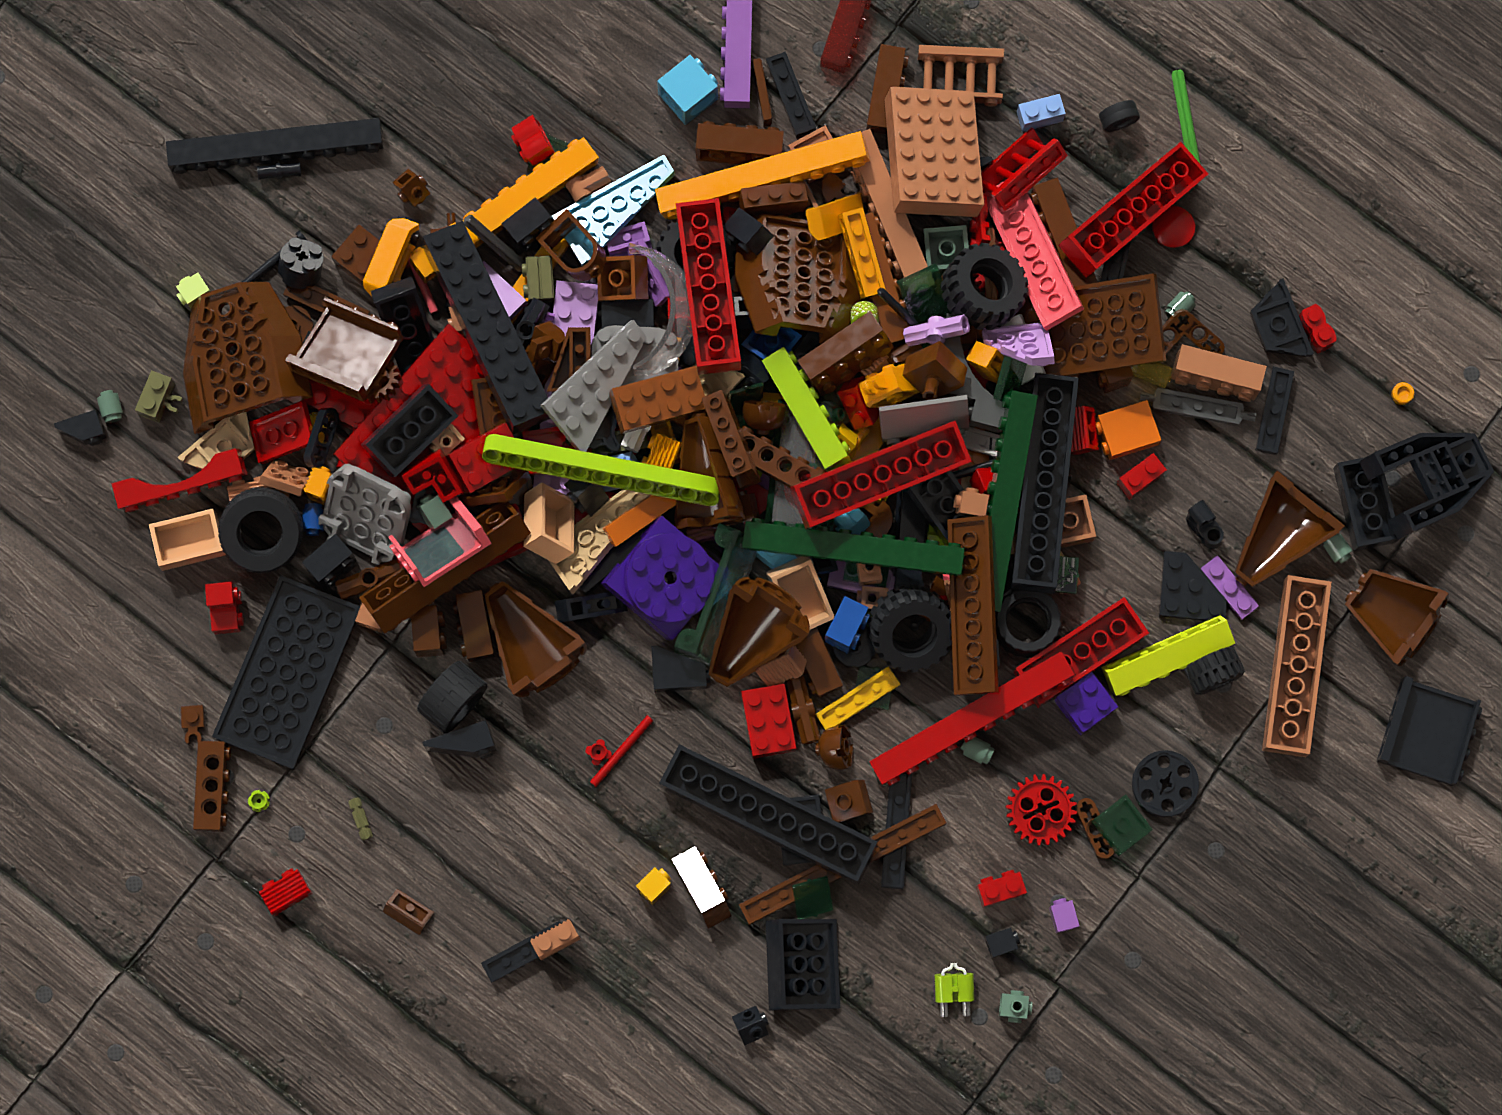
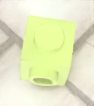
(191, 289)

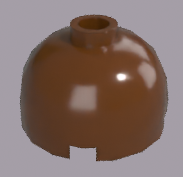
(764, 415)
(835, 747)

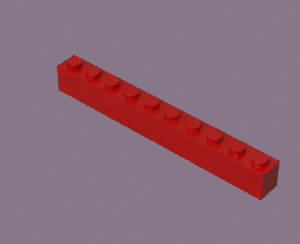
(972, 718)

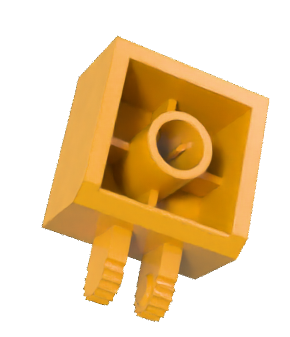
(886, 387)

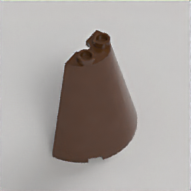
(1396, 612)

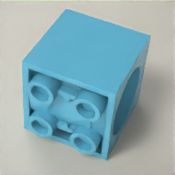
(688, 89)

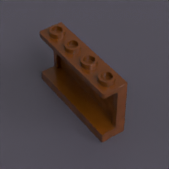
(731, 439)

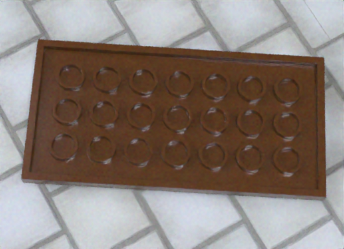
(1112, 332)

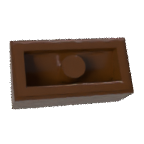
(408, 911)

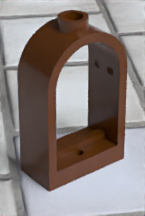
(559, 230)

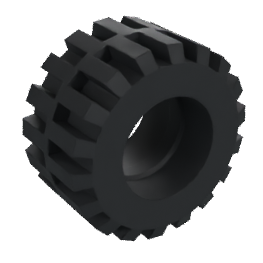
(1214, 670)

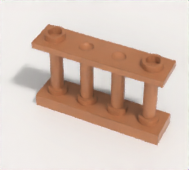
(970, 56)

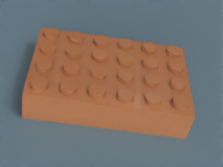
(933, 152)

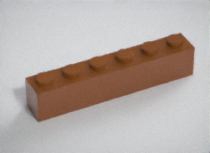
(888, 319)

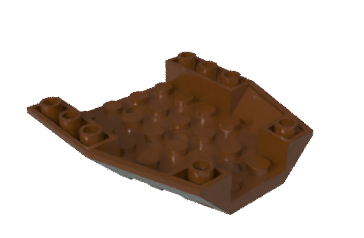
(775, 288)
(263, 339)

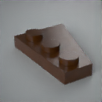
(499, 492)

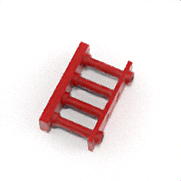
(1027, 175)

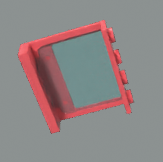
(443, 547)

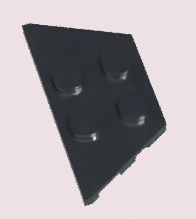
(1280, 323)

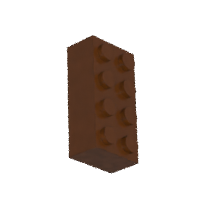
(736, 144)
(846, 354)

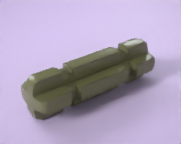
(360, 818)

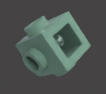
(1006, 1006)

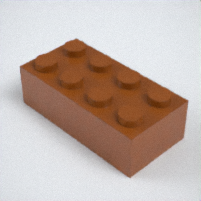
(658, 399)

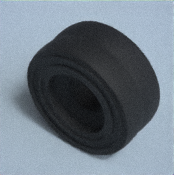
(1119, 116)

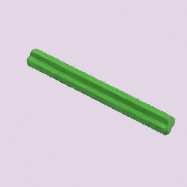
(1184, 112)

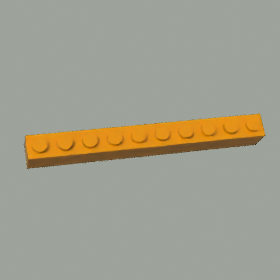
(787, 167)
(541, 183)

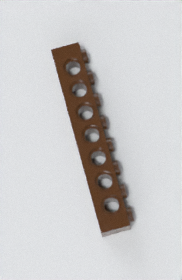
(781, 457)

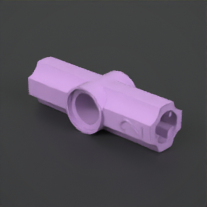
(936, 330)

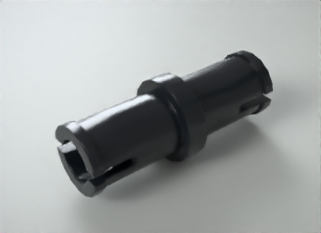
(278, 171)

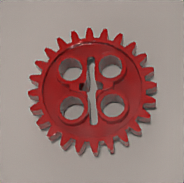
(1032, 792)

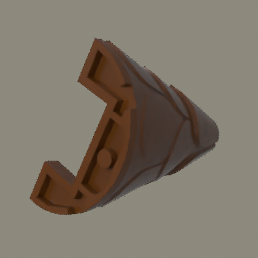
(703, 456)
(1282, 531)
(755, 629)
(530, 641)

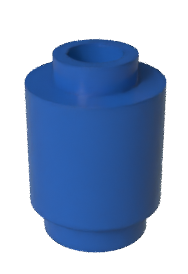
(310, 519)

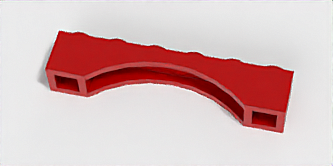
(222, 467)

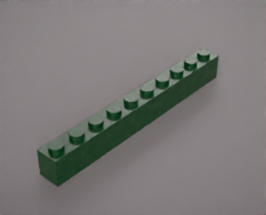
(1008, 480)
(854, 548)

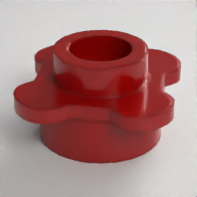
(597, 758)

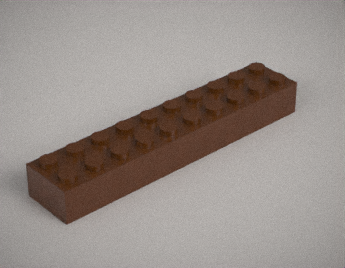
(1059, 223)

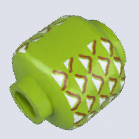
(862, 308)

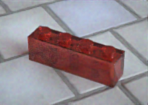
(844, 34)

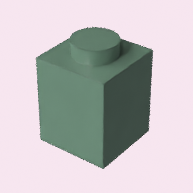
(433, 510)

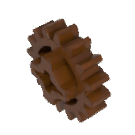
(386, 383)

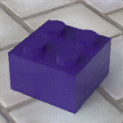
(1086, 703)

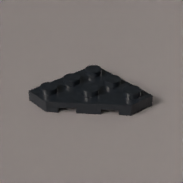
(1187, 590)

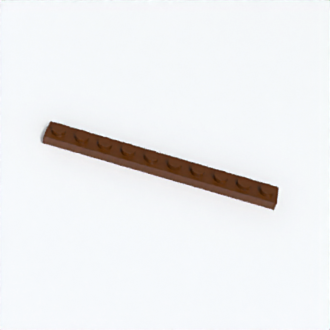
(888, 841)

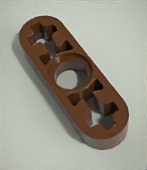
(1082, 815)

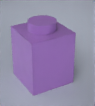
(1063, 915)

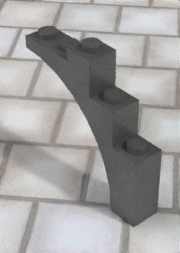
(985, 409)

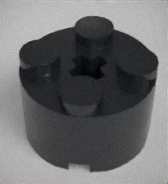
(300, 263)

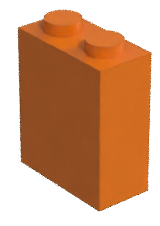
(1127, 430)

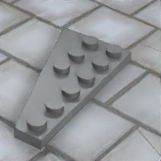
(585, 398)

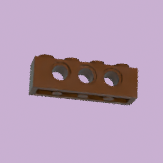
(206, 752)

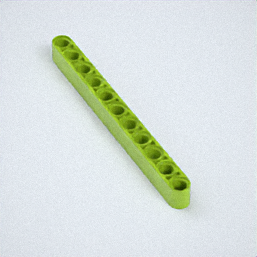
(601, 470)

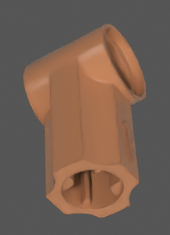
(581, 187)

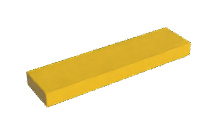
(858, 698)

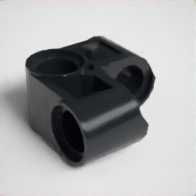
(1203, 522)

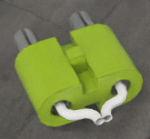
(954, 988)

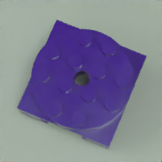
(641, 580)

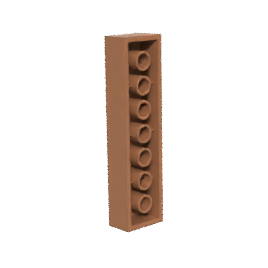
(894, 227)
(1296, 666)

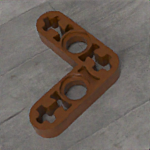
(1187, 329)

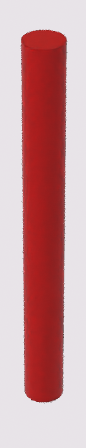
(620, 752)

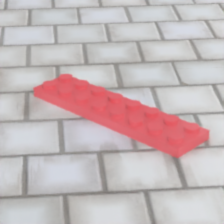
(1031, 244)

